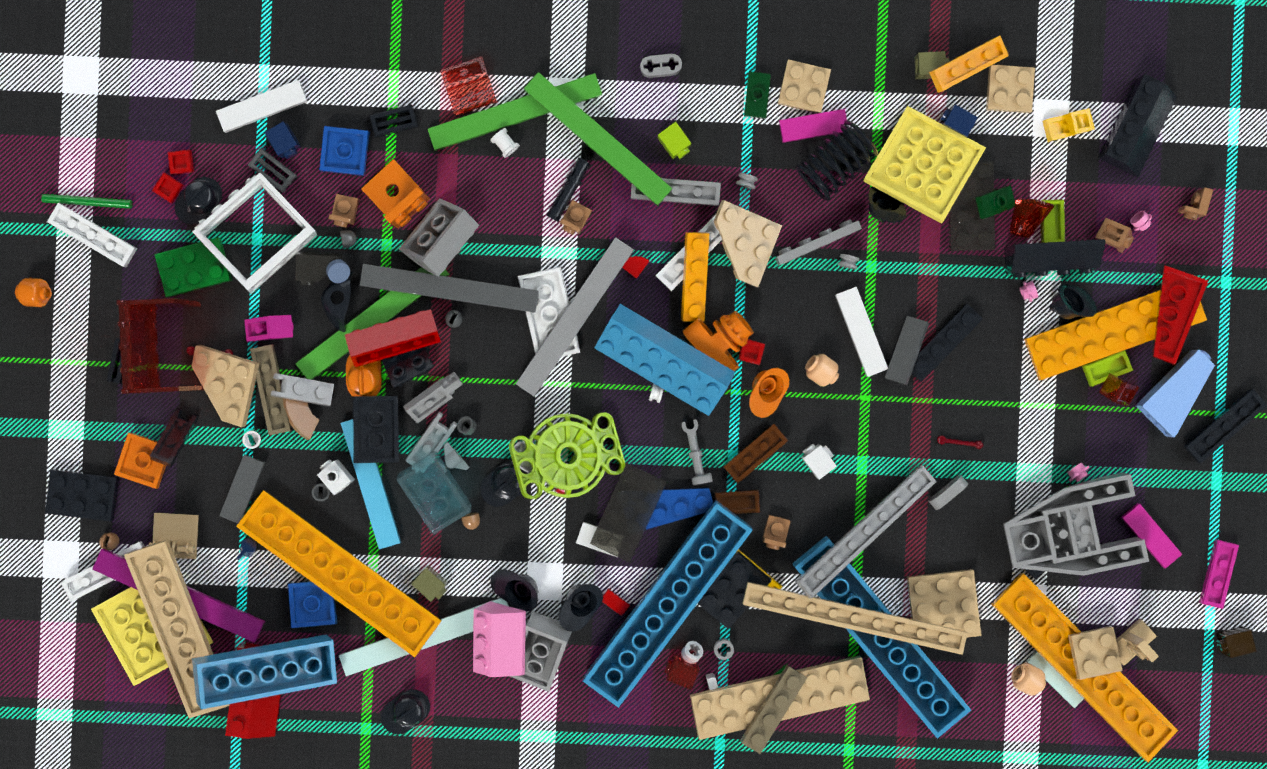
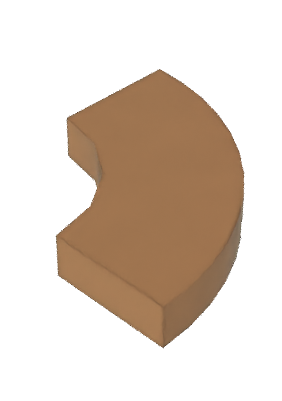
(300, 417)

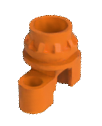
(729, 333)

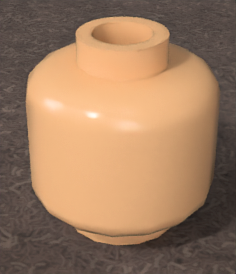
(822, 370)
(1028, 679)

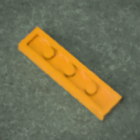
(968, 64)
(695, 276)

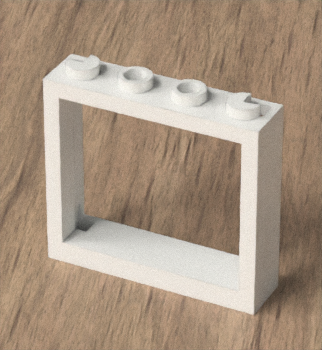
(235, 200)

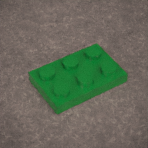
(191, 268)

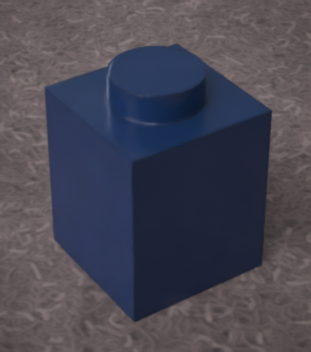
(958, 120)
(283, 140)

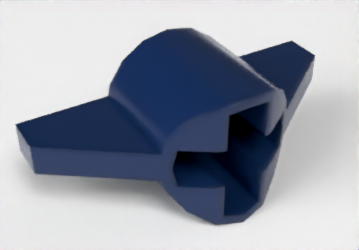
(247, 548)

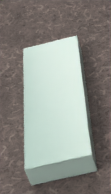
(1056, 680)

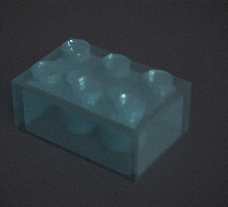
(434, 492)

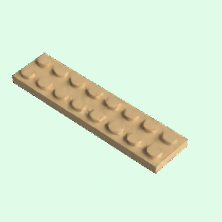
(171, 616)
(735, 705)

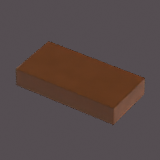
(739, 501)

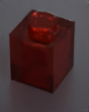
(681, 672)

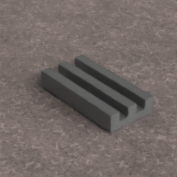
(287, 181)

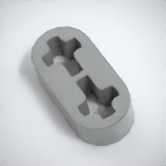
(660, 60)
(948, 492)

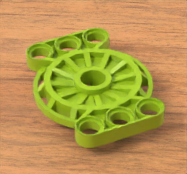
(584, 464)

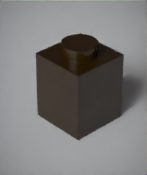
(1236, 642)

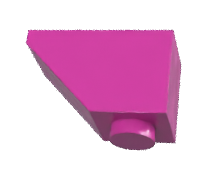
(269, 328)

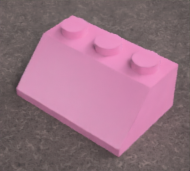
(499, 640)

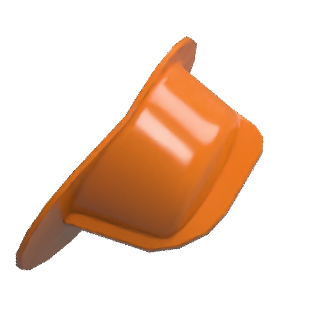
(363, 379)
(768, 391)

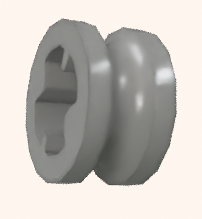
(747, 181)
(848, 261)
(718, 644)

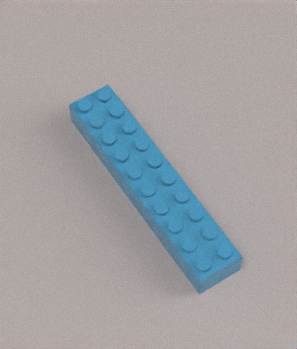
(667, 603)
(898, 660)

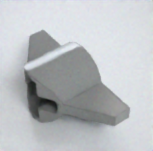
(453, 458)

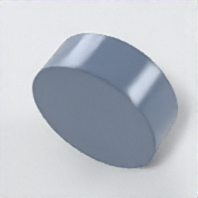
(338, 271)

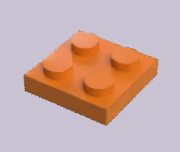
(136, 462)

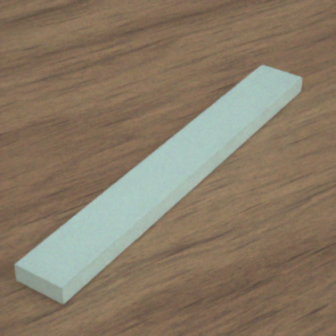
(387, 650)

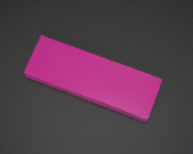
(811, 125)
(1155, 539)
(1219, 573)

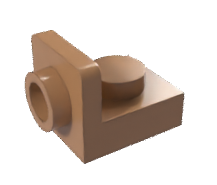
(1200, 202)
(344, 210)
(575, 218)
(1115, 235)
(775, 532)

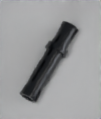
(571, 184)

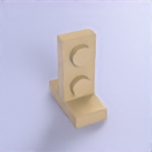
(1135, 642)

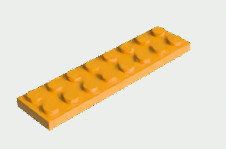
(1097, 336)

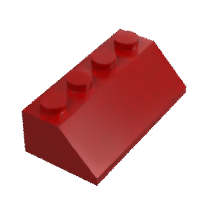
(253, 717)

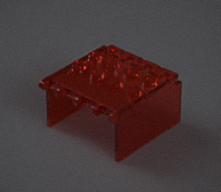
(139, 344)

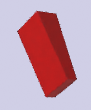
(615, 602)

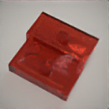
(468, 85)

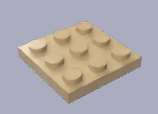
(946, 600)

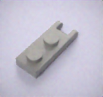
(304, 390)
(431, 440)

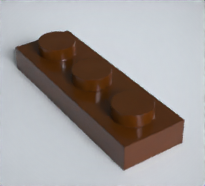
(755, 453)

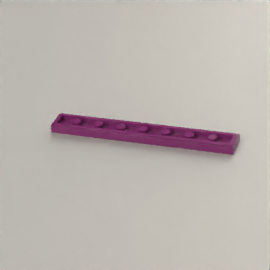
(206, 606)

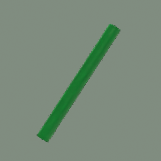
(87, 201)

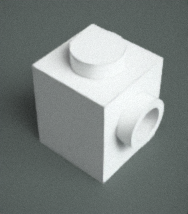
(818, 460)
(335, 476)

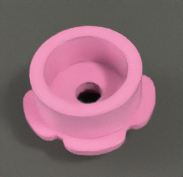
(1141, 221)
(1028, 291)

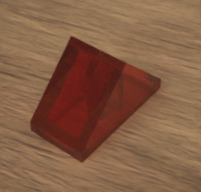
(1028, 216)
(1118, 390)

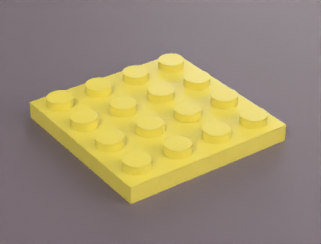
(924, 164)
(132, 635)

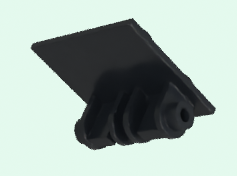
(407, 366)

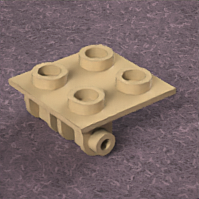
(179, 530)

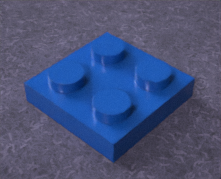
(344, 151)
(310, 605)

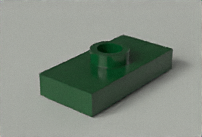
(757, 95)
(995, 202)

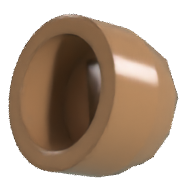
(471, 520)
(113, 541)

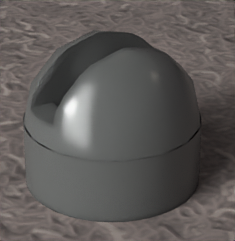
(348, 238)
(458, 320)
(462, 428)
(325, 492)

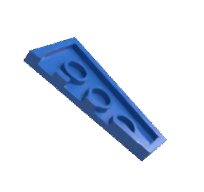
(680, 504)

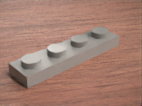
(687, 192)
(808, 245)

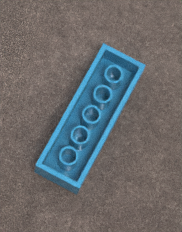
(664, 360)
(264, 671)

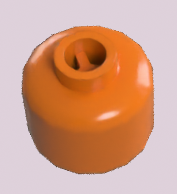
(33, 292)

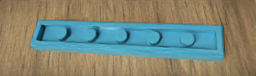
(374, 496)

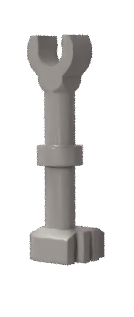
(695, 454)

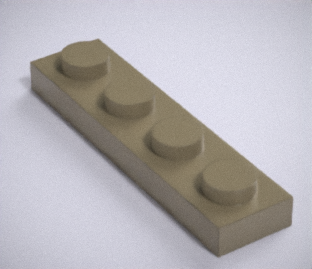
(273, 407)
(773, 709)

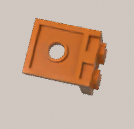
(403, 205)

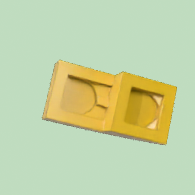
(1068, 125)

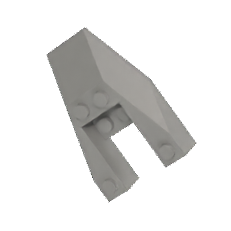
(1063, 534)

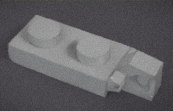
(433, 397)

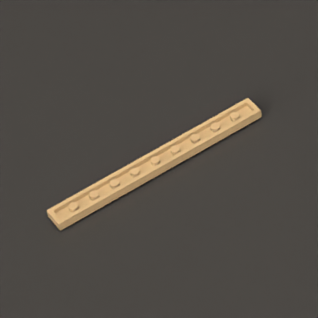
(855, 618)

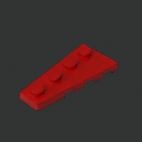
(1177, 308)

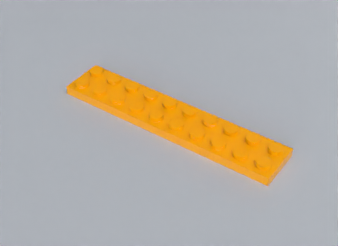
(339, 573)
(1107, 694)

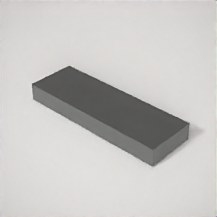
(907, 350)
(242, 488)

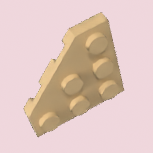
(746, 240)
(227, 382)

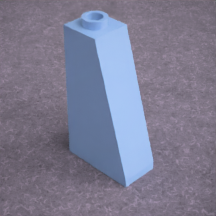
(1176, 392)

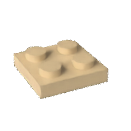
(804, 86)
(1010, 88)
(1095, 652)

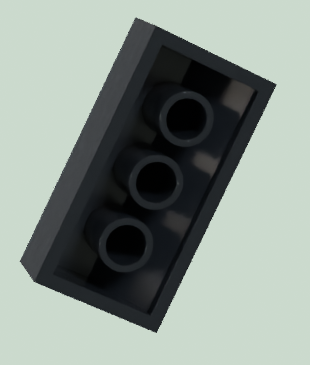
(1138, 125)
(1054, 256)

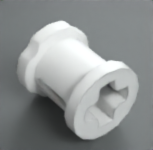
(504, 142)

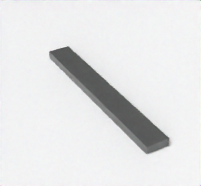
(449, 288)

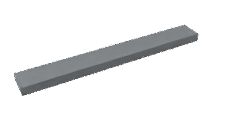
(574, 316)
(865, 531)

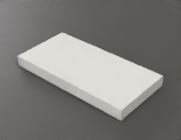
(550, 305)

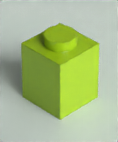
(675, 141)

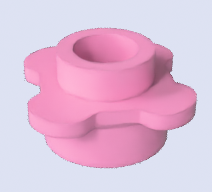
(1078, 472)

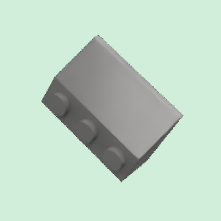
(439, 236)

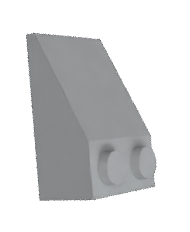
(543, 650)

